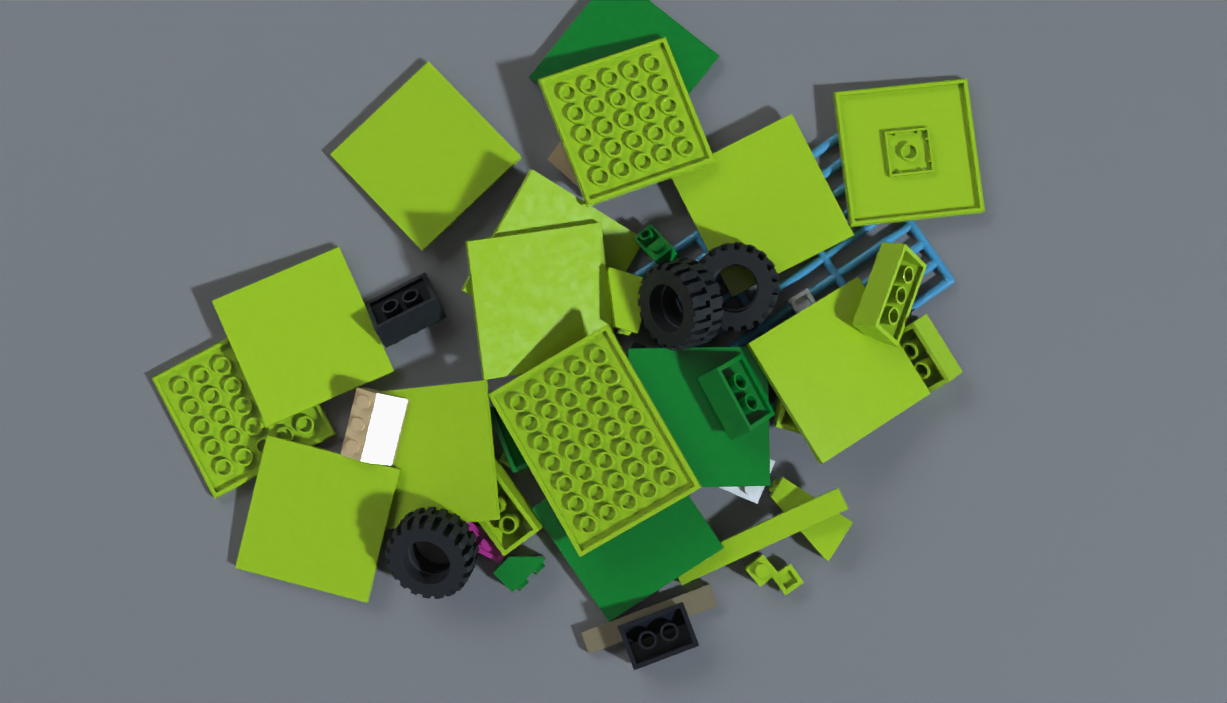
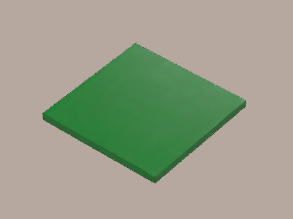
(618, 25)
(687, 412)
(640, 558)

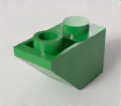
(655, 246)
(517, 569)

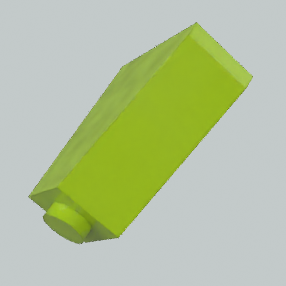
(624, 301)

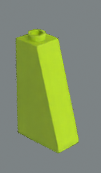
(822, 536)

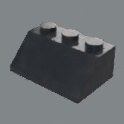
(405, 310)
(658, 635)

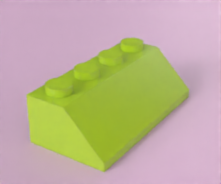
(889, 293)
(516, 515)

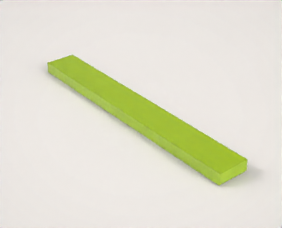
(770, 531)

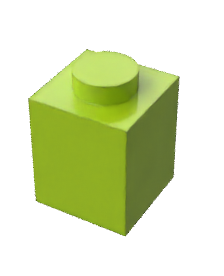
(760, 569)

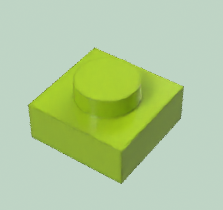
(787, 579)

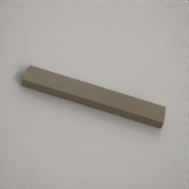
(608, 632)

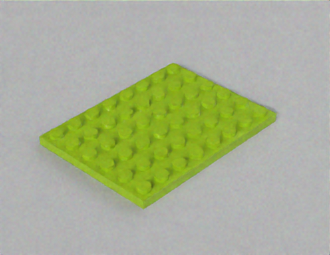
(594, 440)

